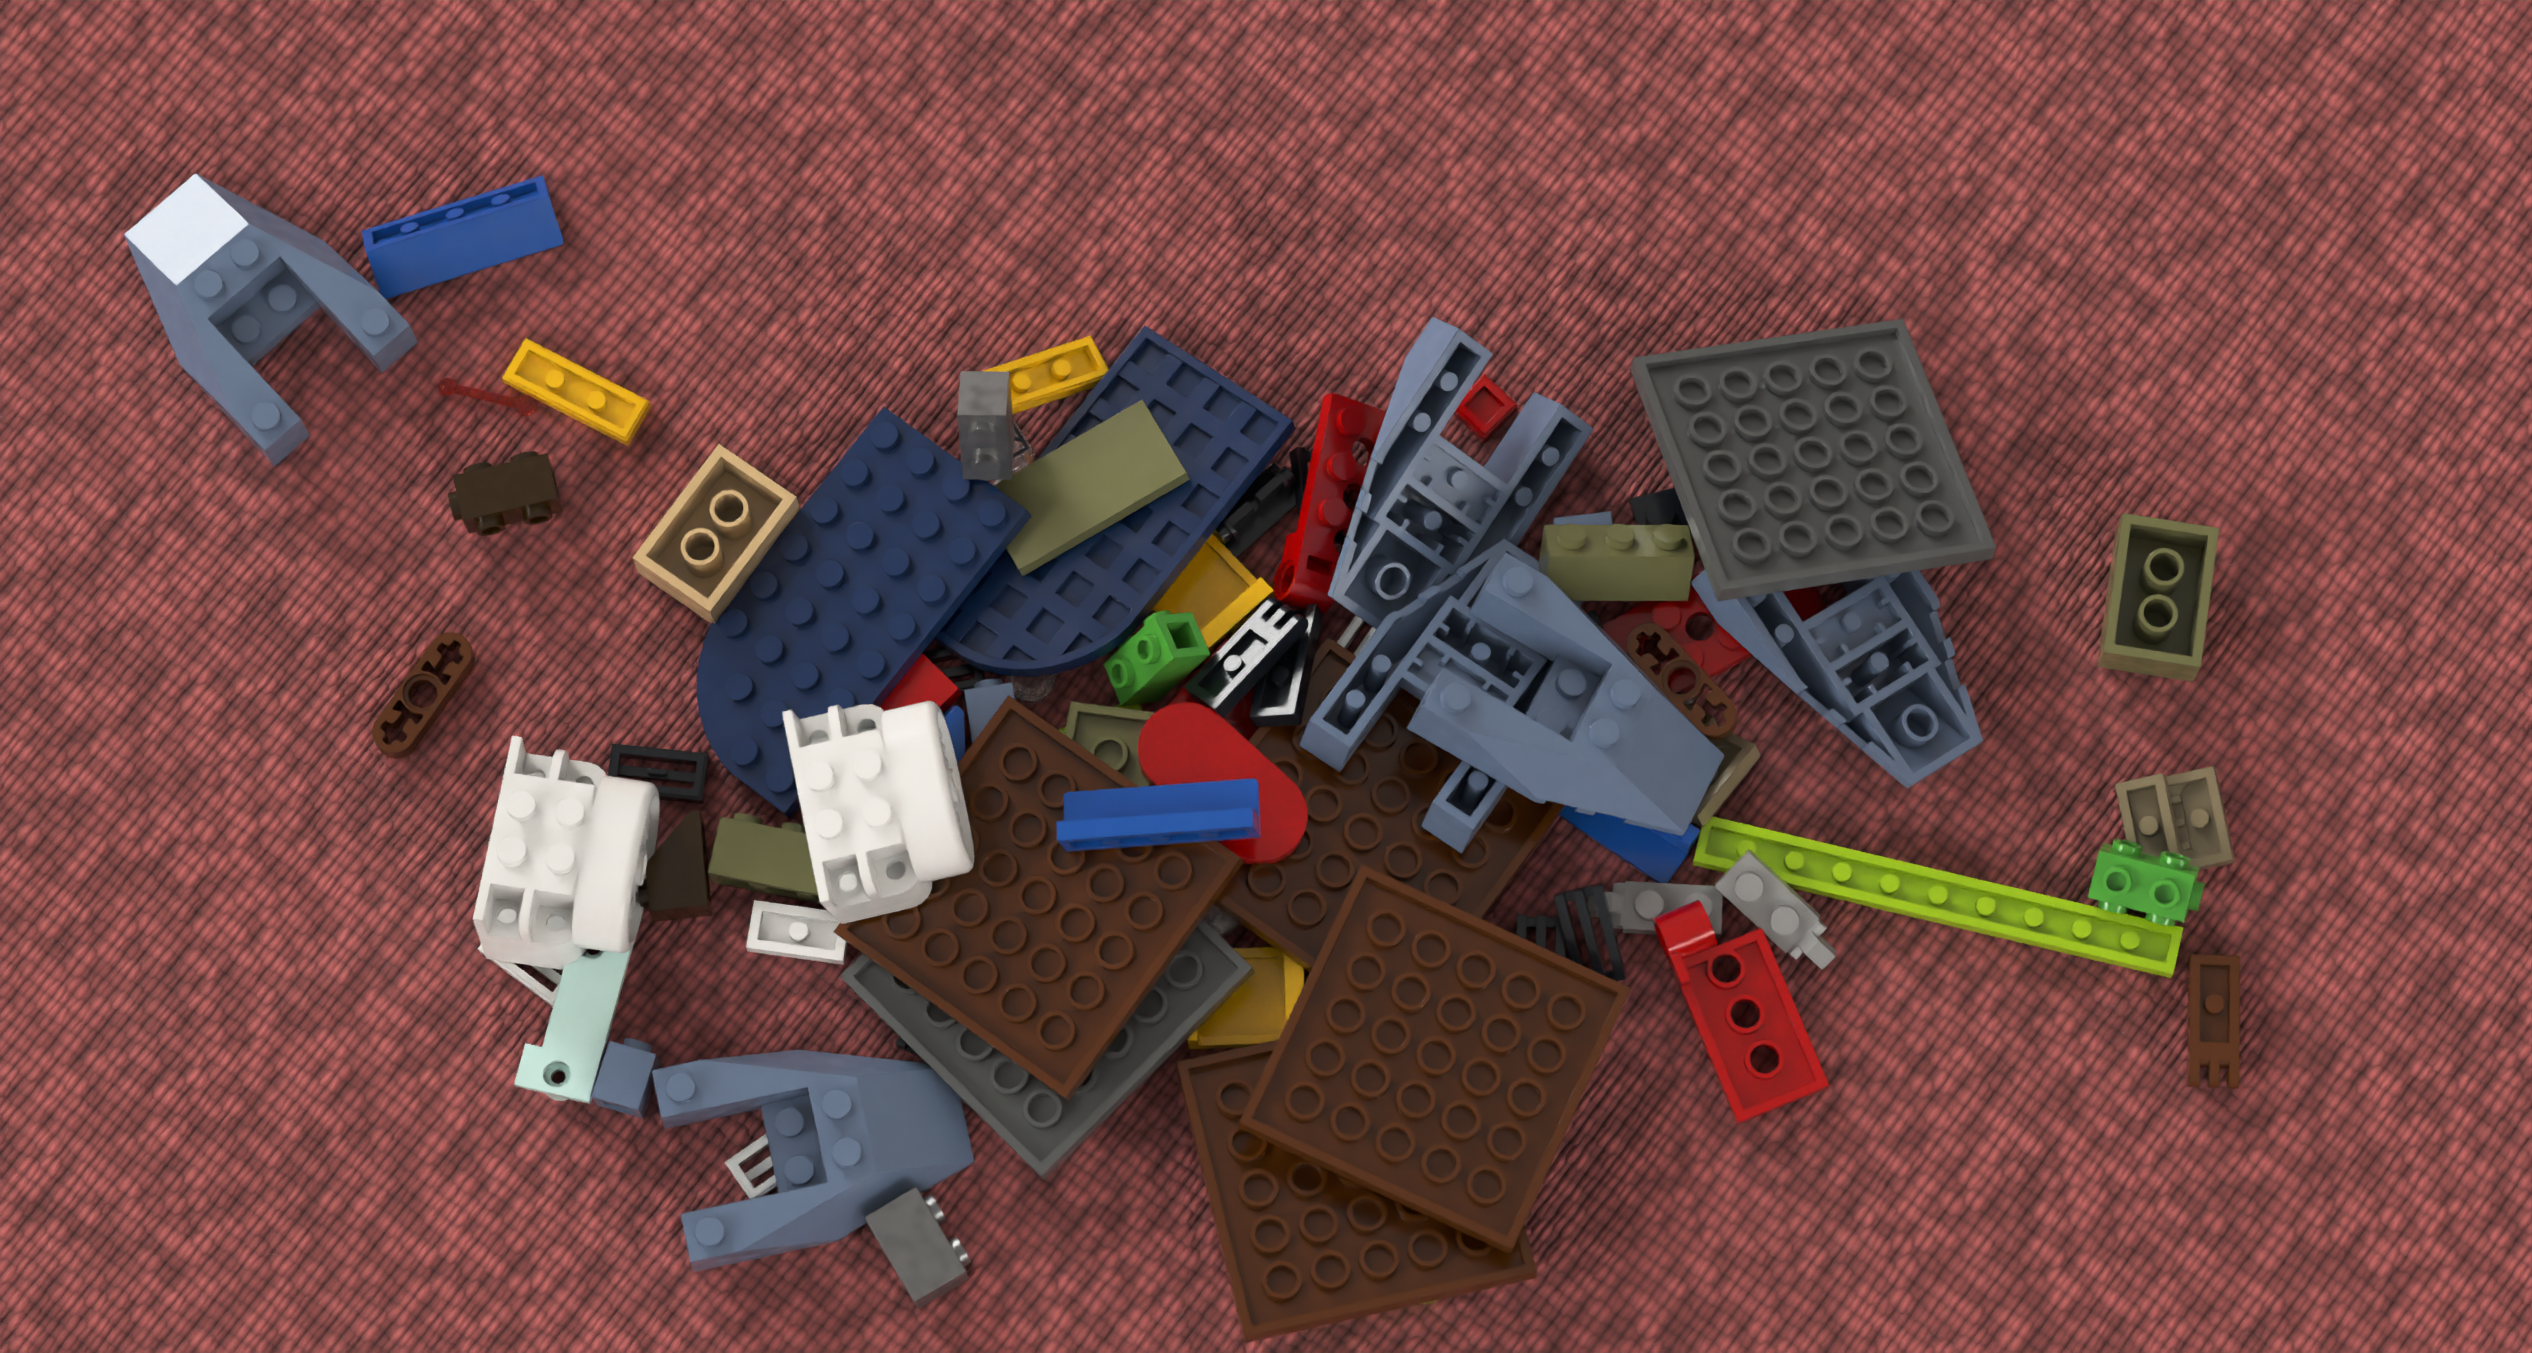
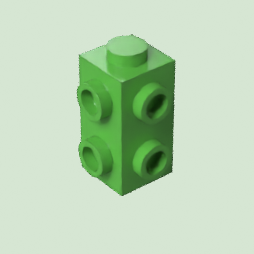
(1156, 658)
(2147, 883)

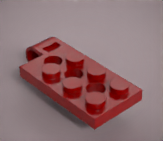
(1310, 552)
(1713, 654)
(1690, 951)

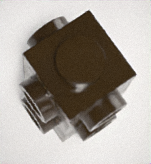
(505, 493)

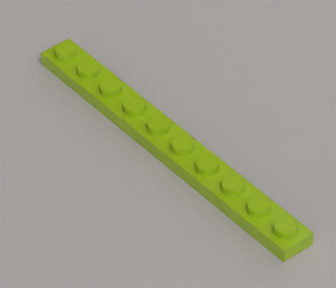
(1945, 897)

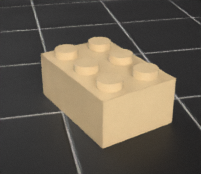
(716, 534)

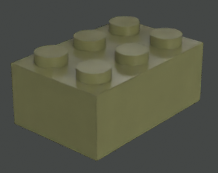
(2158, 597)

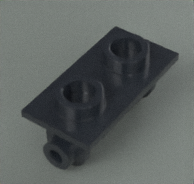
(1258, 509)

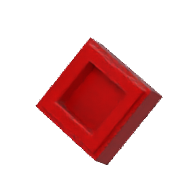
(1485, 408)

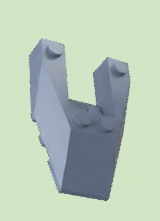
(237, 285)
(1428, 502)
(1409, 655)
(1867, 666)
(1595, 728)
(839, 1138)

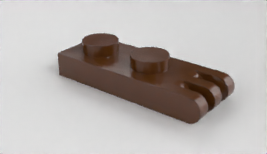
(2213, 1019)

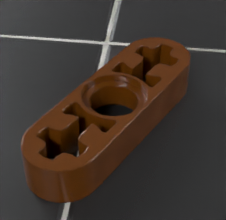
(1667, 646)
(453, 672)

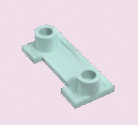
(576, 1028)

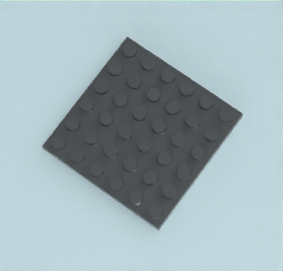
(1811, 459)
(1016, 1104)

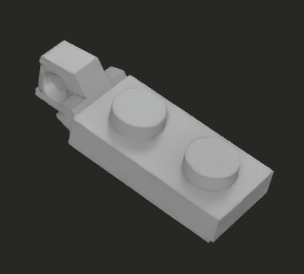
(1637, 903)
(1776, 909)

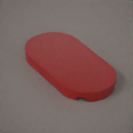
(1197, 745)

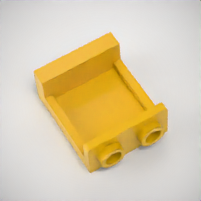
(1216, 592)
(1258, 1007)

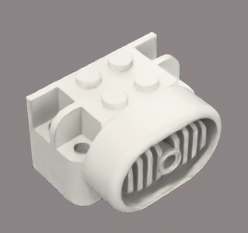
(879, 805)
(564, 861)

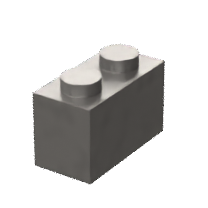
(986, 425)
(917, 1246)

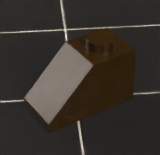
(678, 874)

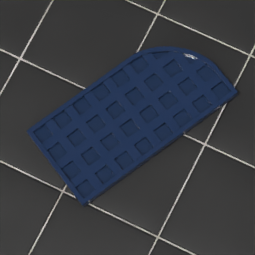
(1110, 582)
(847, 597)

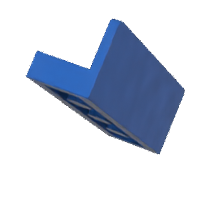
(462, 237)
(1160, 815)
(1646, 849)

